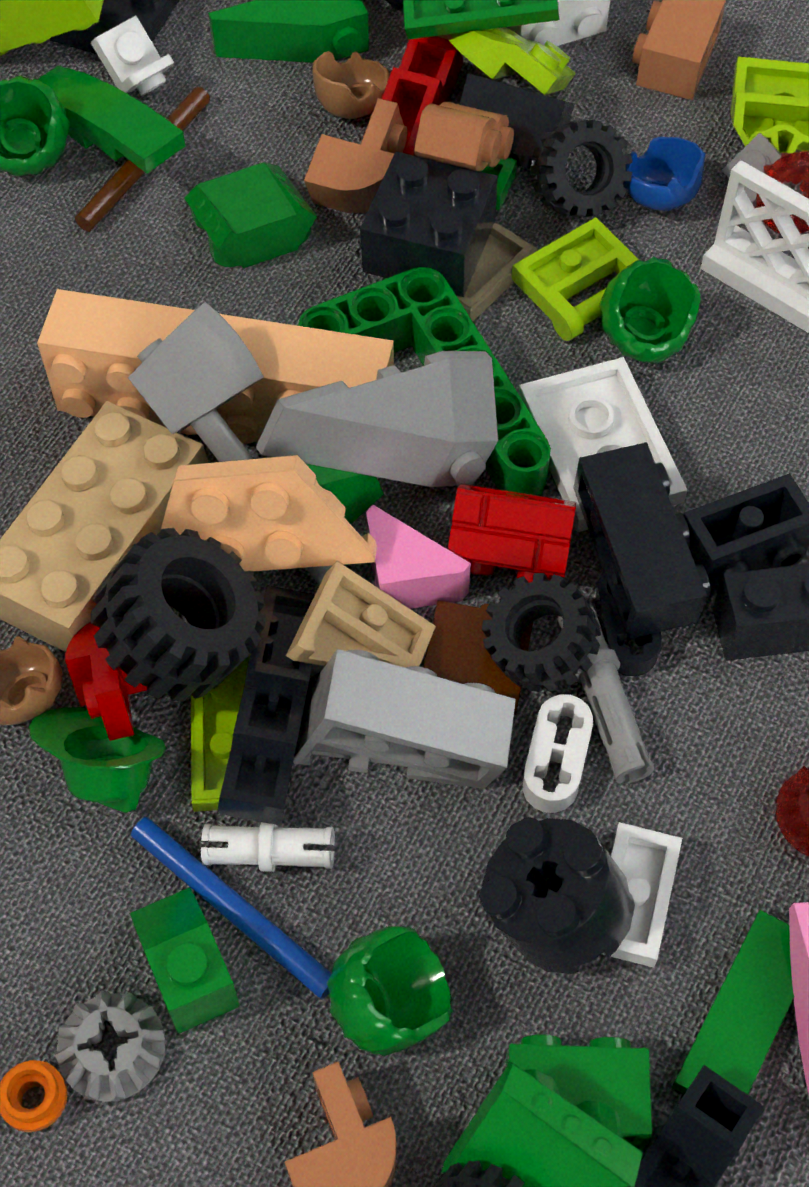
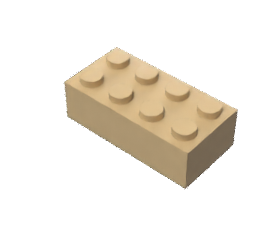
(86, 520)

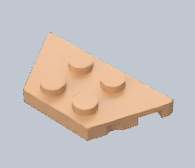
(266, 514)

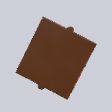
(459, 652)

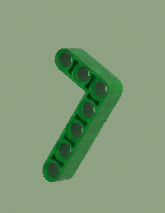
(425, 314)

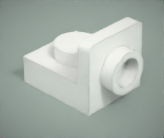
(131, 57)

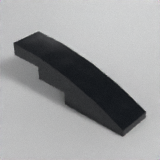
(268, 715)

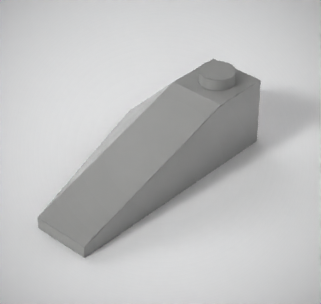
(404, 427)

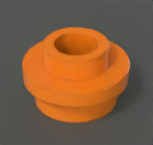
(18, 1081)

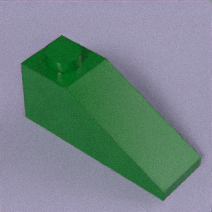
(290, 29)

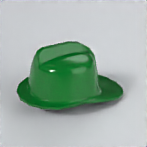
(93, 765)

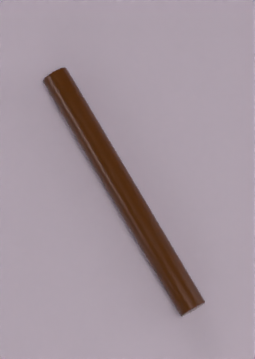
(129, 173)

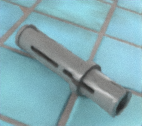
(614, 714)

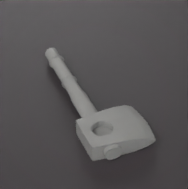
(196, 374)

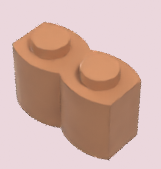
(463, 136)

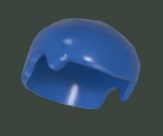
(666, 174)

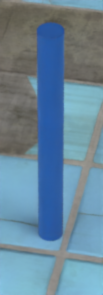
(233, 906)

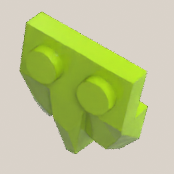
(504, 53)
(772, 101)

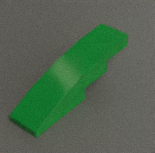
(113, 119)

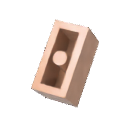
(677, 45)

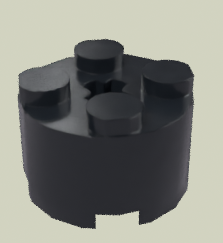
(557, 894)

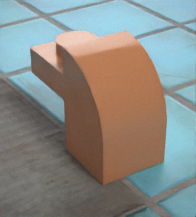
(349, 174)
(358, 1154)

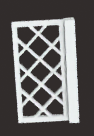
(752, 259)

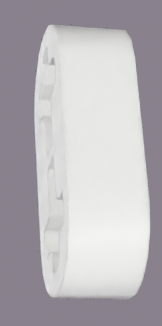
(544, 750)

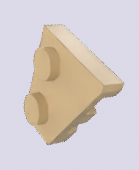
(359, 616)

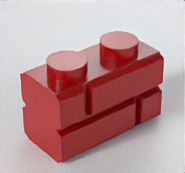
(511, 531)

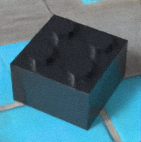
(429, 219)

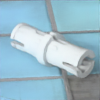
(268, 846)

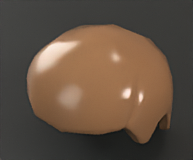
(349, 87)
(27, 681)

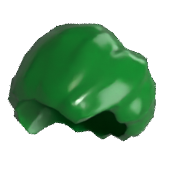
(30, 126)
(650, 310)
(389, 991)

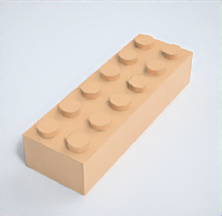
(95, 342)

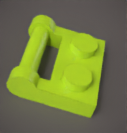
(566, 269)

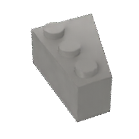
(405, 719)

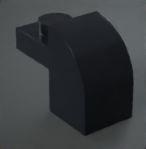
(700, 1135)

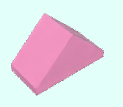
(413, 565)

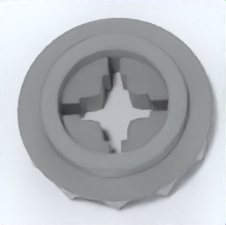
(135, 1061)

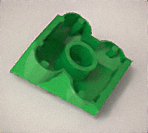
(251, 215)
(546, 1137)

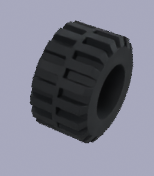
(152, 640)

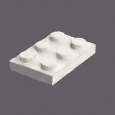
(592, 414)

